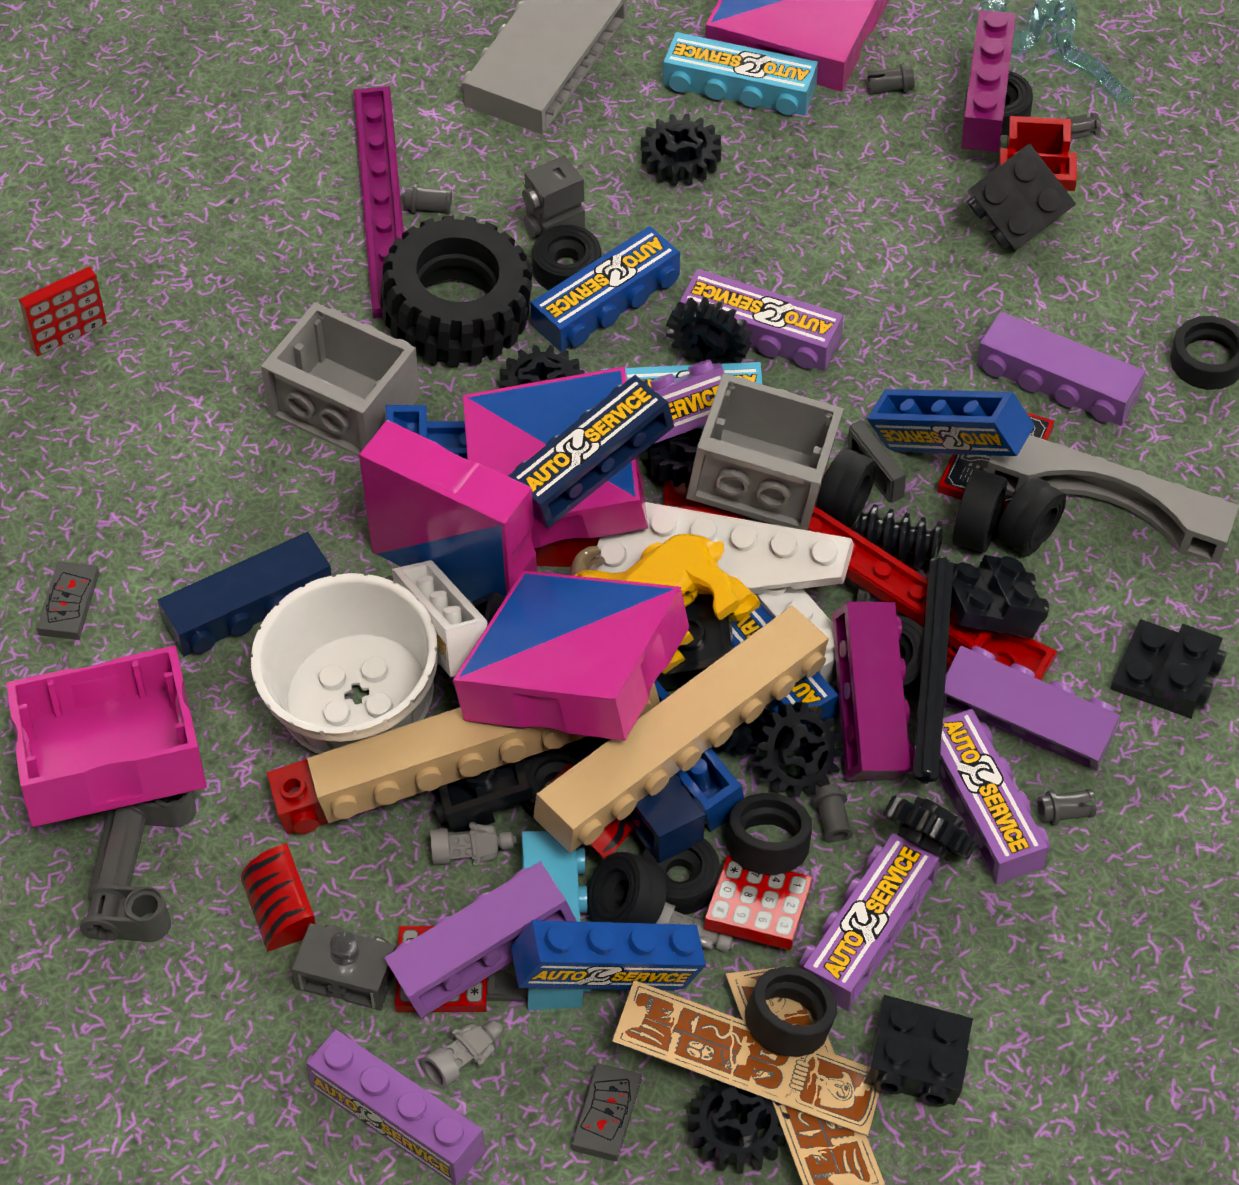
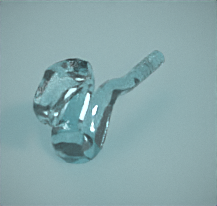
(1065, 16)

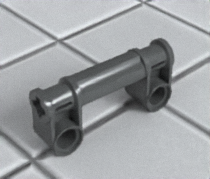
(116, 905)

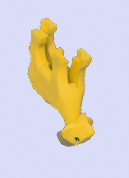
(682, 562)

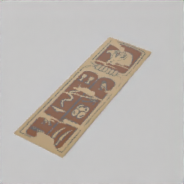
(728, 1052)
(820, 1148)

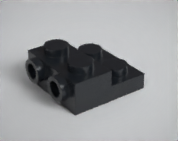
(1019, 198)
(997, 597)
(711, 641)
(1170, 667)
(478, 796)
(919, 1051)

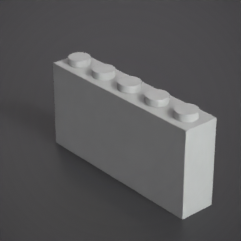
(541, 59)

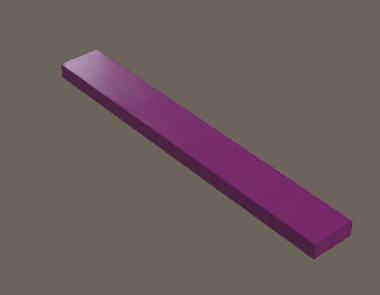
(378, 181)

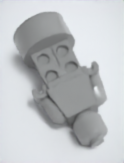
(479, 843)
(708, 938)
(470, 1045)

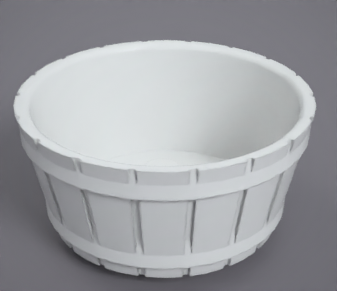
(340, 637)

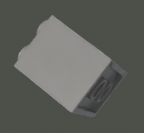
(338, 378)
(764, 452)

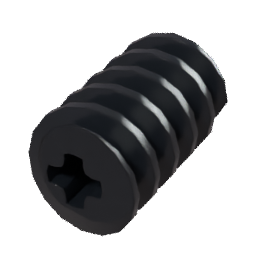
(901, 536)

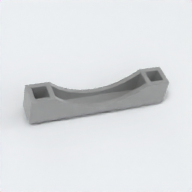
(1187, 518)

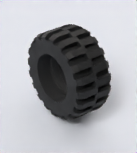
(456, 252)

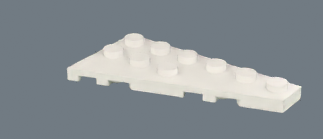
(754, 552)

